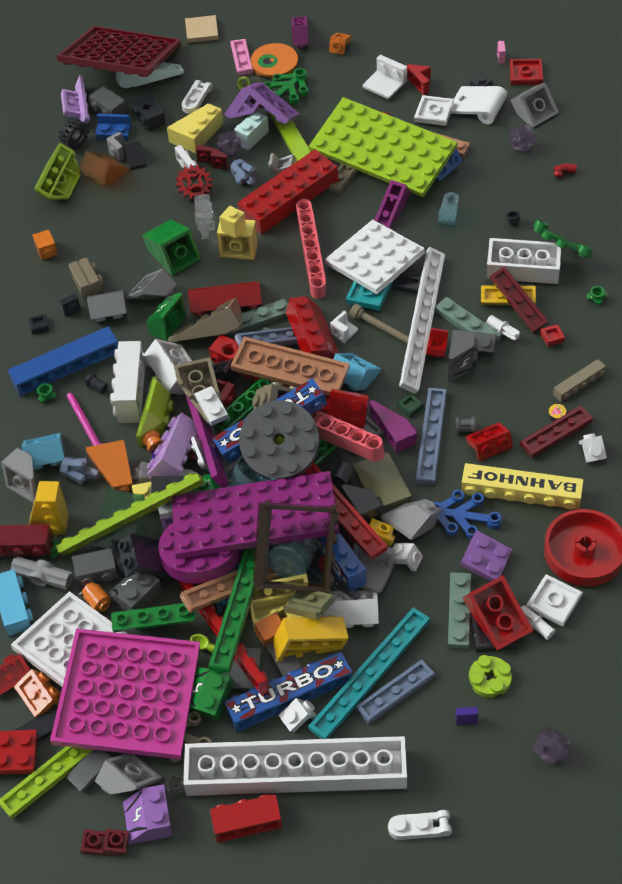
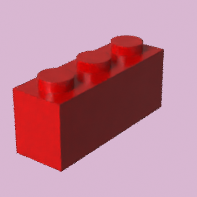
(246, 818)

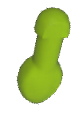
(204, 642)

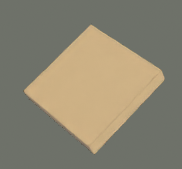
(201, 29)

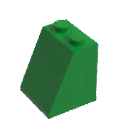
(172, 246)

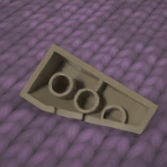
(221, 321)
(195, 377)

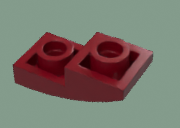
(210, 155)
(104, 843)

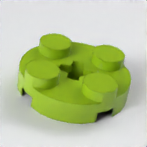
(493, 665)

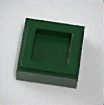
(410, 405)

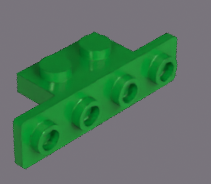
(151, 617)

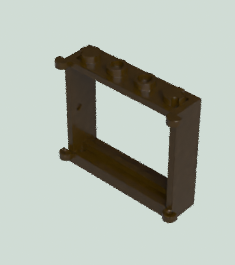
(262, 547)

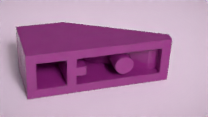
(299, 31)
(392, 203)
(395, 427)

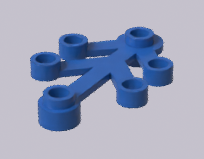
(460, 514)

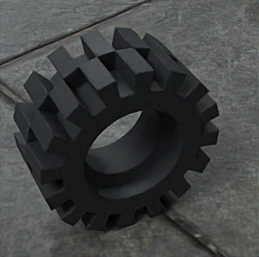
(73, 133)

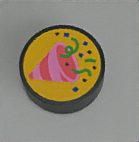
(556, 411)

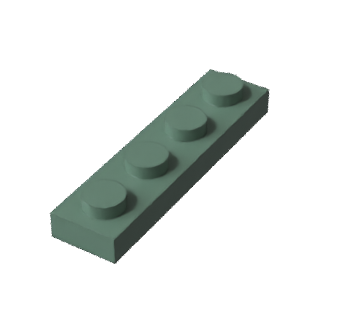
(262, 316)
(462, 318)
(458, 611)

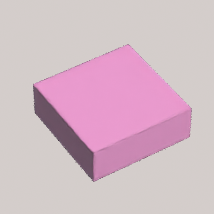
(501, 52)

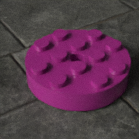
(198, 568)

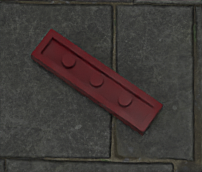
(518, 299)
(556, 431)

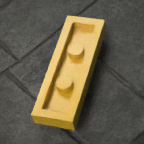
(491, 295)

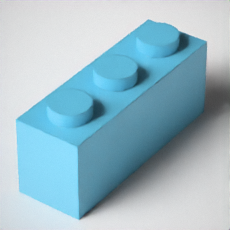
(12, 603)

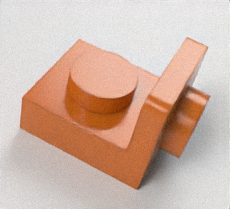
(338, 43)

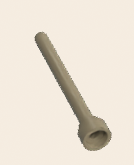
(358, 312)

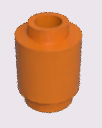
(96, 597)

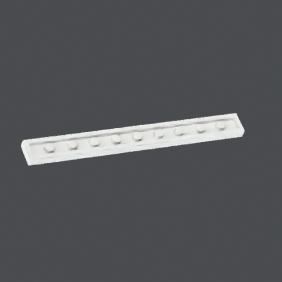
(422, 321)

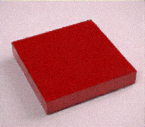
(526, 71)

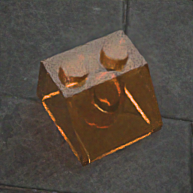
(102, 168)

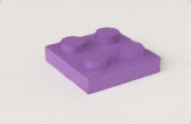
(485, 556)

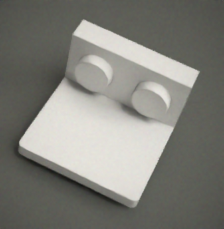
(388, 77)

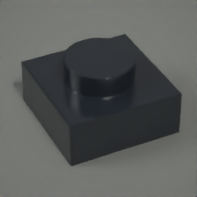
(481, 80)
(70, 305)

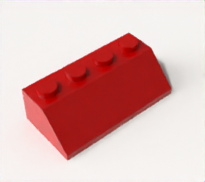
(212, 297)
(310, 327)

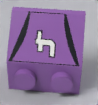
(148, 815)

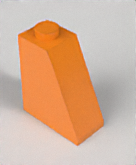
(112, 463)

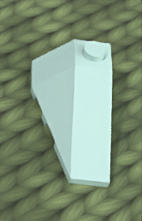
(164, 71)

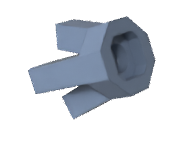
(243, 172)
(78, 470)

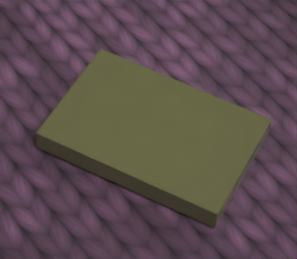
(383, 480)

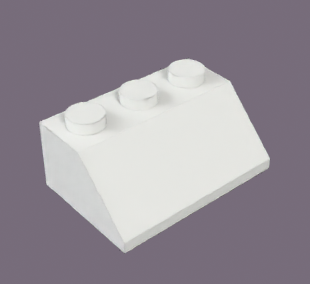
(161, 358)
(354, 612)

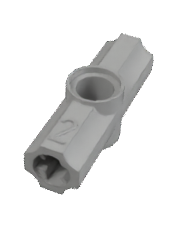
(42, 573)

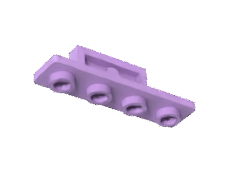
(75, 103)

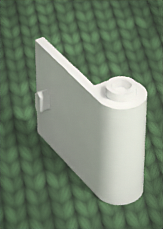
(480, 100)

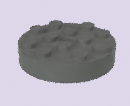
(264, 427)

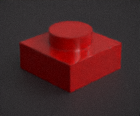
(552, 335)

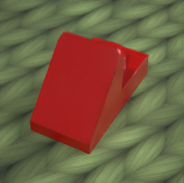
(419, 77)

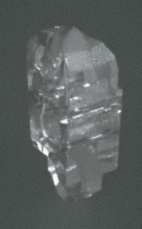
(204, 215)

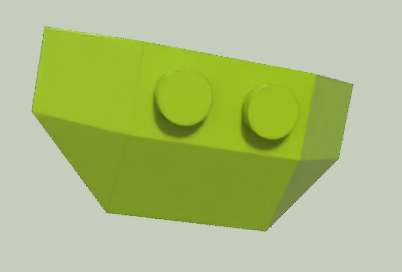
(59, 174)
(155, 411)

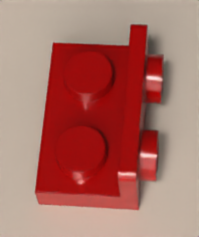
(490, 441)
(12, 672)

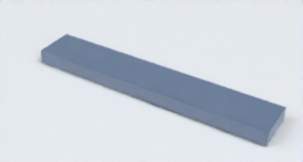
(431, 436)

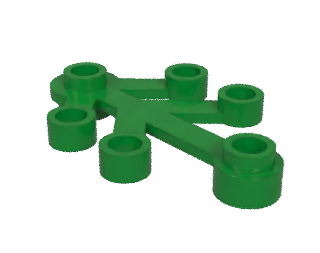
(299, 75)
(582, 250)

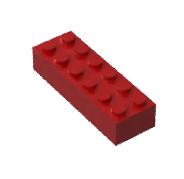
(279, 195)

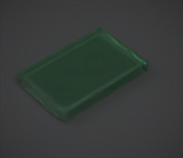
(114, 501)

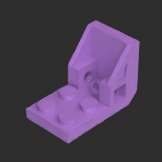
(258, 97)

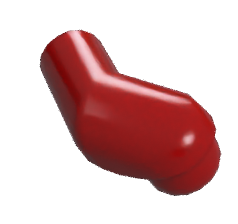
(558, 170)

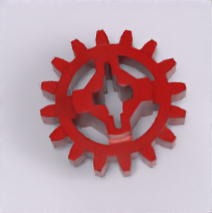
(198, 187)

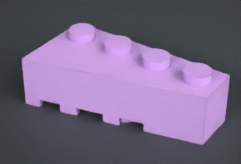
(174, 448)

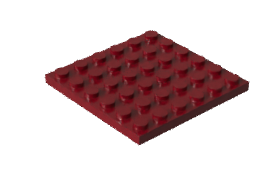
(119, 51)

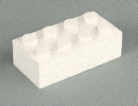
(525, 259)
(128, 382)

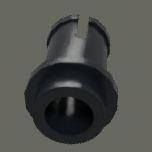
(92, 381)

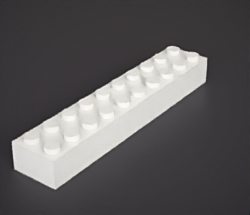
(295, 766)

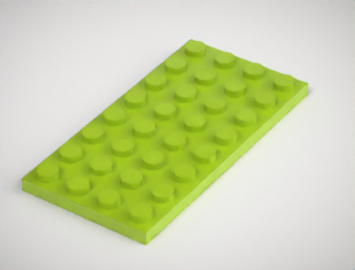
(383, 146)

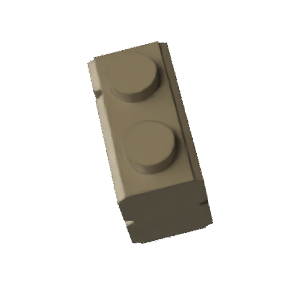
(85, 277)

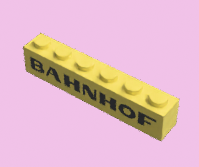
(522, 486)

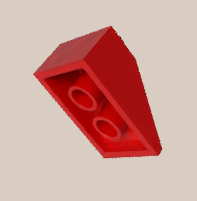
(498, 612)

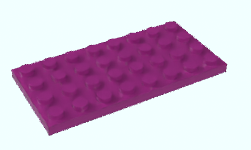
(227, 516)

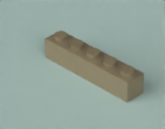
(579, 380)

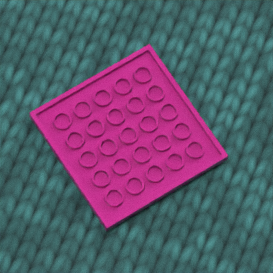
(126, 694)

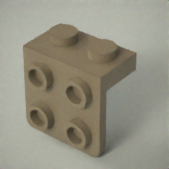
(269, 393)

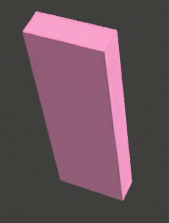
(241, 57)

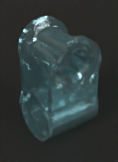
(449, 209)

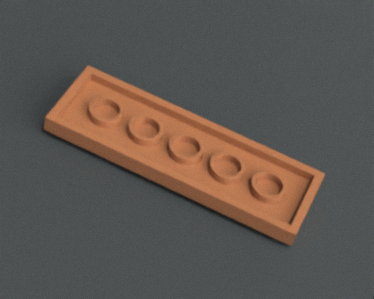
(288, 365)

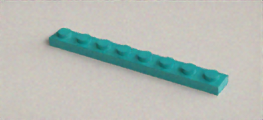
(368, 674)

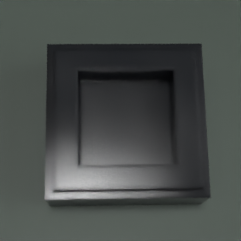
(38, 323)

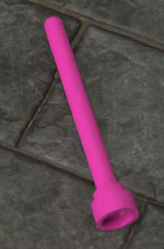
(82, 418)

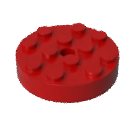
(567, 544)

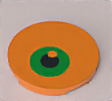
(274, 59)

